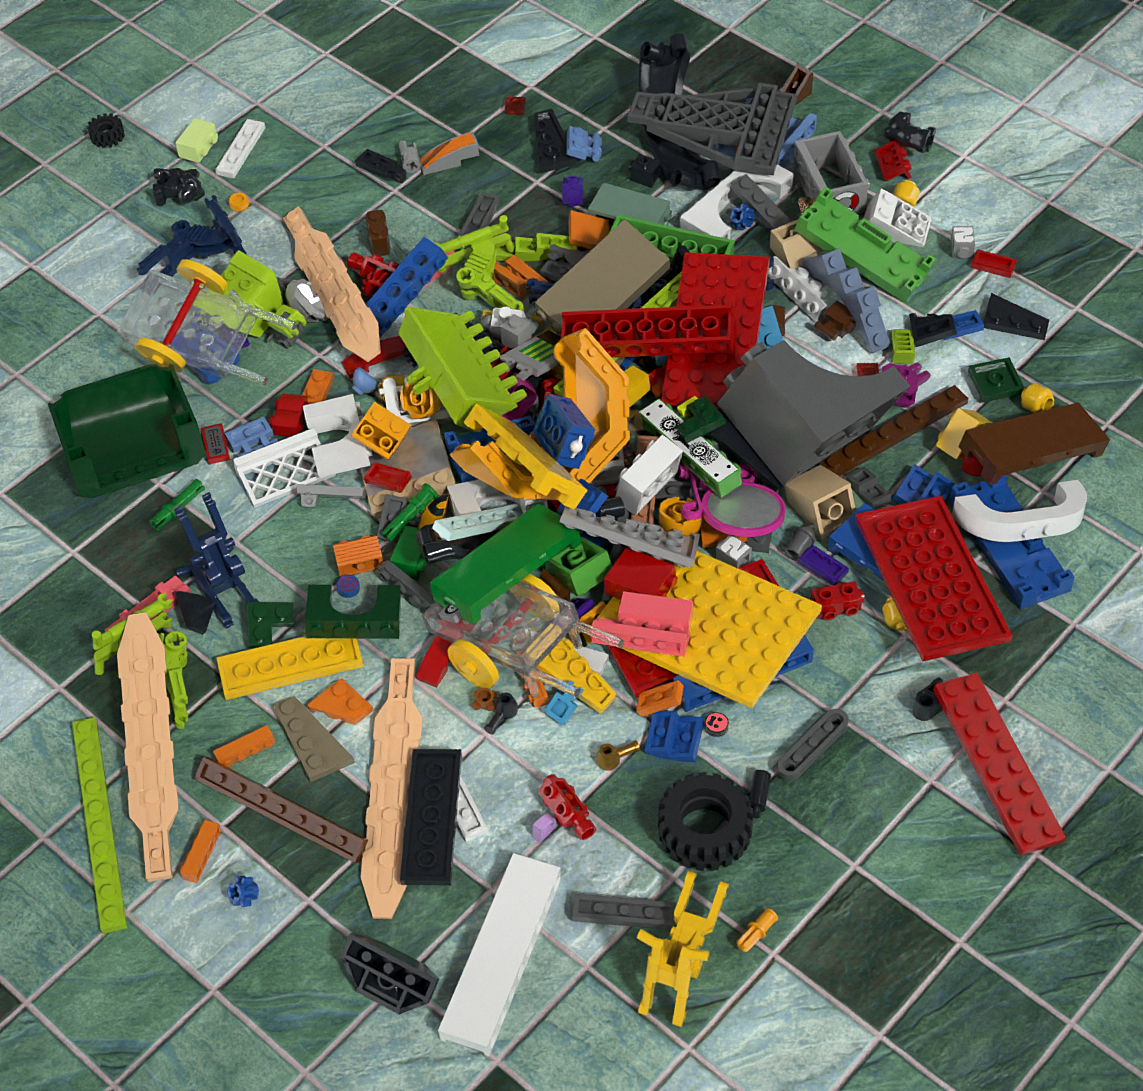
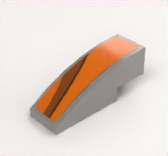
(449, 153)

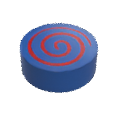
(348, 586)

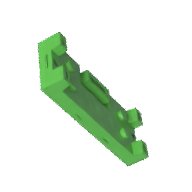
(864, 246)

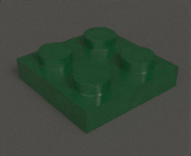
(996, 379)

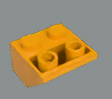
(381, 431)

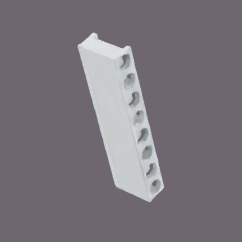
(500, 954)

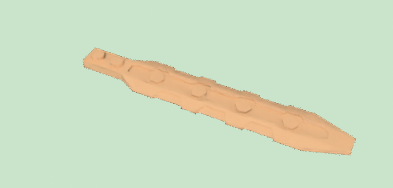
(330, 281)
(395, 736)
(148, 742)

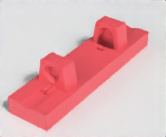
(169, 588)

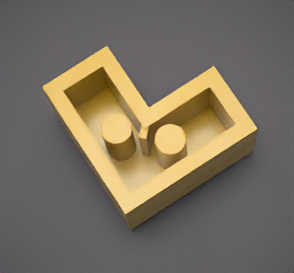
(959, 422)

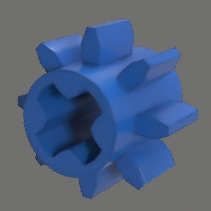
(742, 216)
(243, 891)

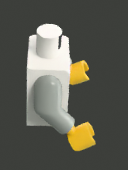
(495, 319)

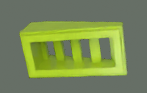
(902, 346)

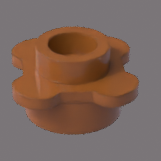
(482, 694)

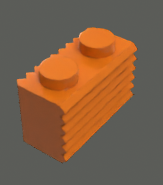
(358, 555)

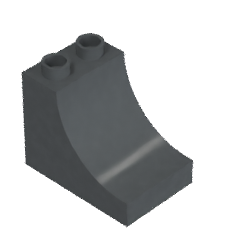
(800, 411)

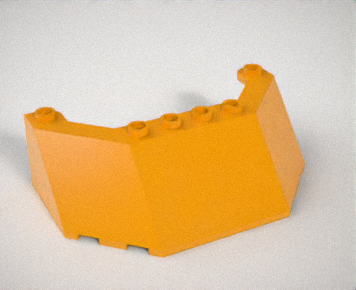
(601, 395)

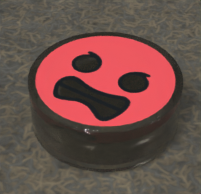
(716, 724)

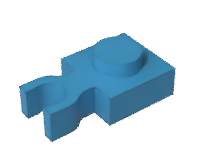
(562, 706)

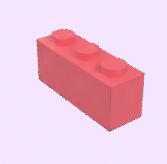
(656, 612)

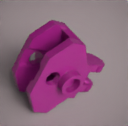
(914, 380)

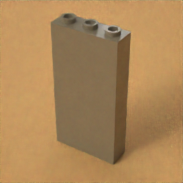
(605, 278)

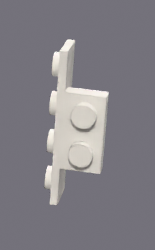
(800, 288)

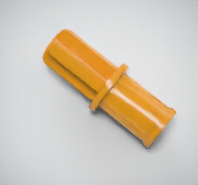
(756, 930)

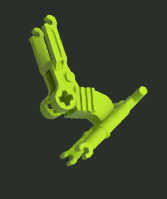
(481, 263)
(173, 652)

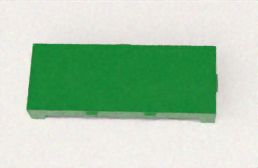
(503, 561)

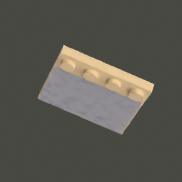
(422, 455)

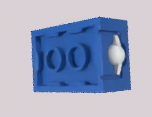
(563, 431)

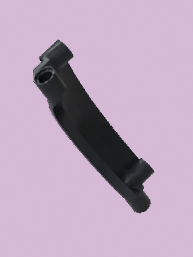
(663, 71)
(438, 549)

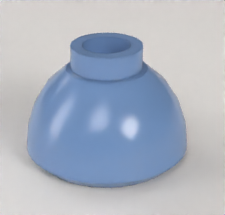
(364, 382)

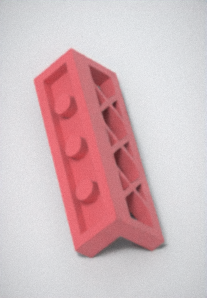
(644, 638)

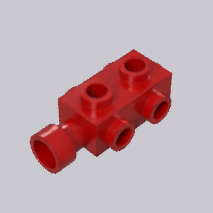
(370, 264)
(838, 599)
(565, 806)

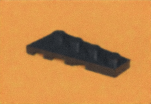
(551, 142)
(734, 441)

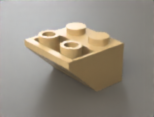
(791, 246)

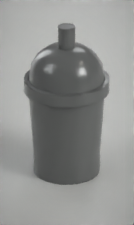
(800, 542)

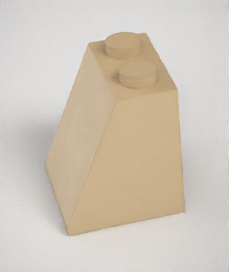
(821, 499)

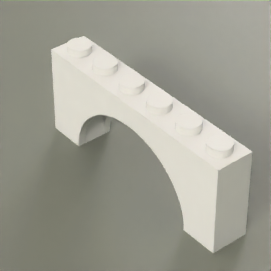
(705, 213)

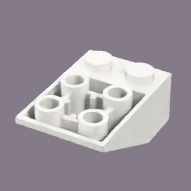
(898, 219)

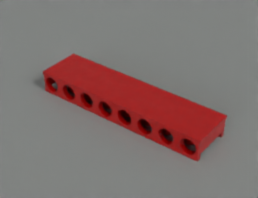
(657, 329)

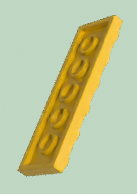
(286, 664)

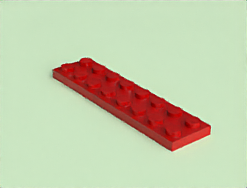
(999, 764)

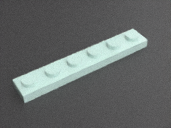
(477, 522)

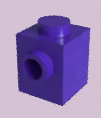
(572, 190)

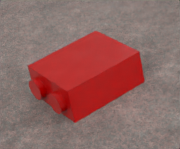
(640, 574)

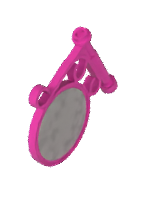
(744, 512)

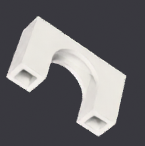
(346, 453)
(470, 495)

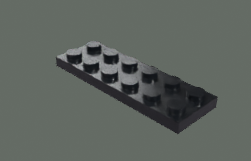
(431, 817)

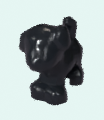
(908, 134)
(177, 183)

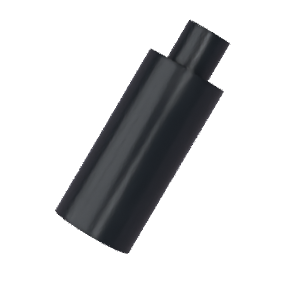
(759, 791)

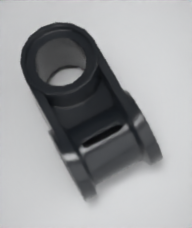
(928, 698)

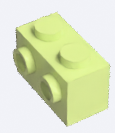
(196, 140)

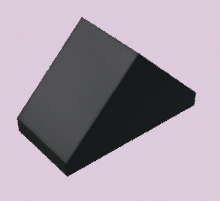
(195, 610)

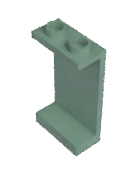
(620, 201)

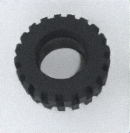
(705, 849)

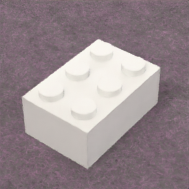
(648, 474)

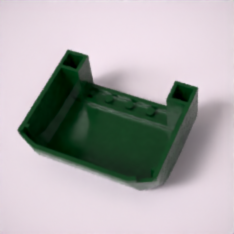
(127, 429)

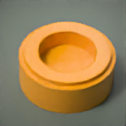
(238, 202)

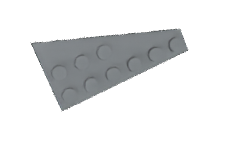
(637, 535)

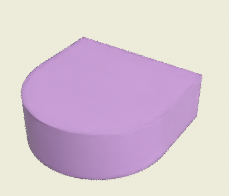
(543, 827)

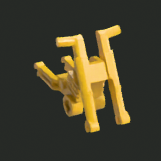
(679, 959)

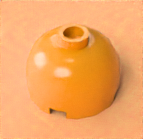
(420, 405)
(671, 517)

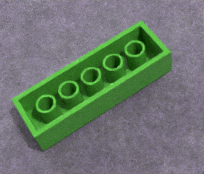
(668, 238)

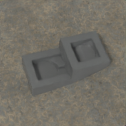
(867, 488)

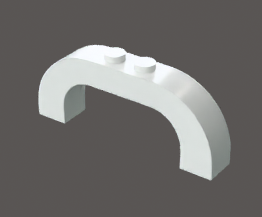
(1026, 524)

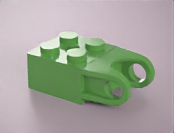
(579, 567)

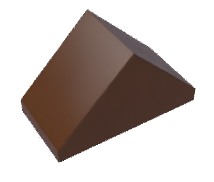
(799, 83)

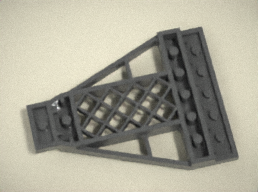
(757, 141)

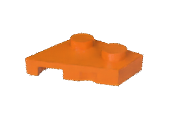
(341, 702)

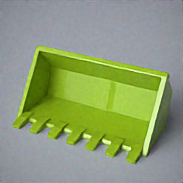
(455, 363)

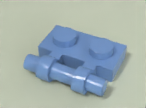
(582, 145)
(250, 434)

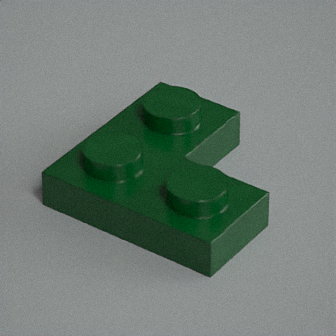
(705, 419)
(264, 616)

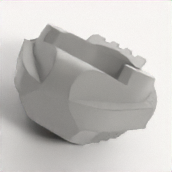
(303, 298)

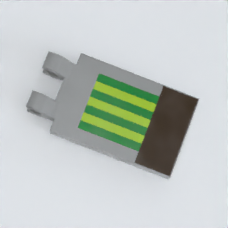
(533, 356)

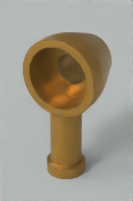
(612, 760)

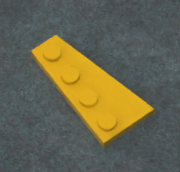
(568, 665)

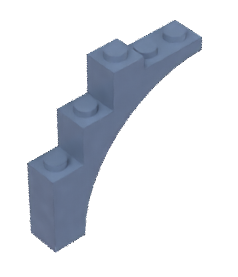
(860, 300)

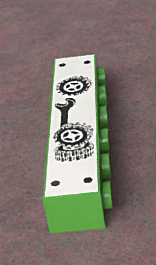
(698, 455)

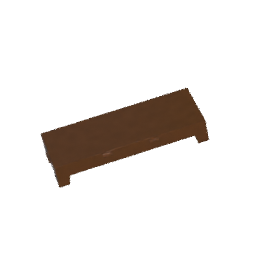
(1033, 441)

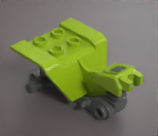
(260, 288)

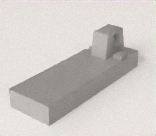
(310, 493)

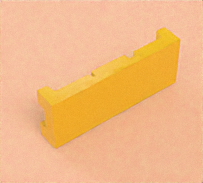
(527, 452)

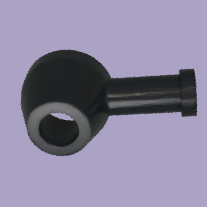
(502, 711)

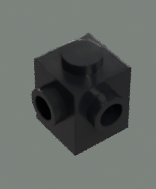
(644, 170)

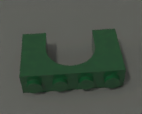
(377, 623)

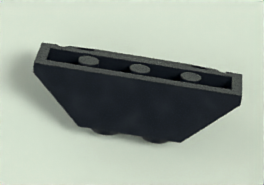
(387, 974)

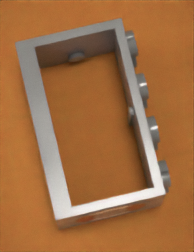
(829, 150)

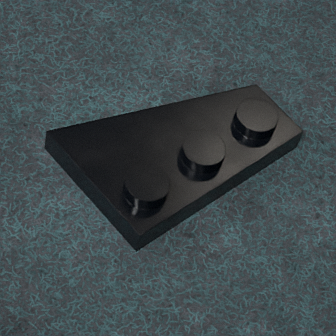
(1014, 319)

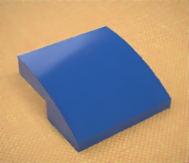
(922, 485)
(674, 736)

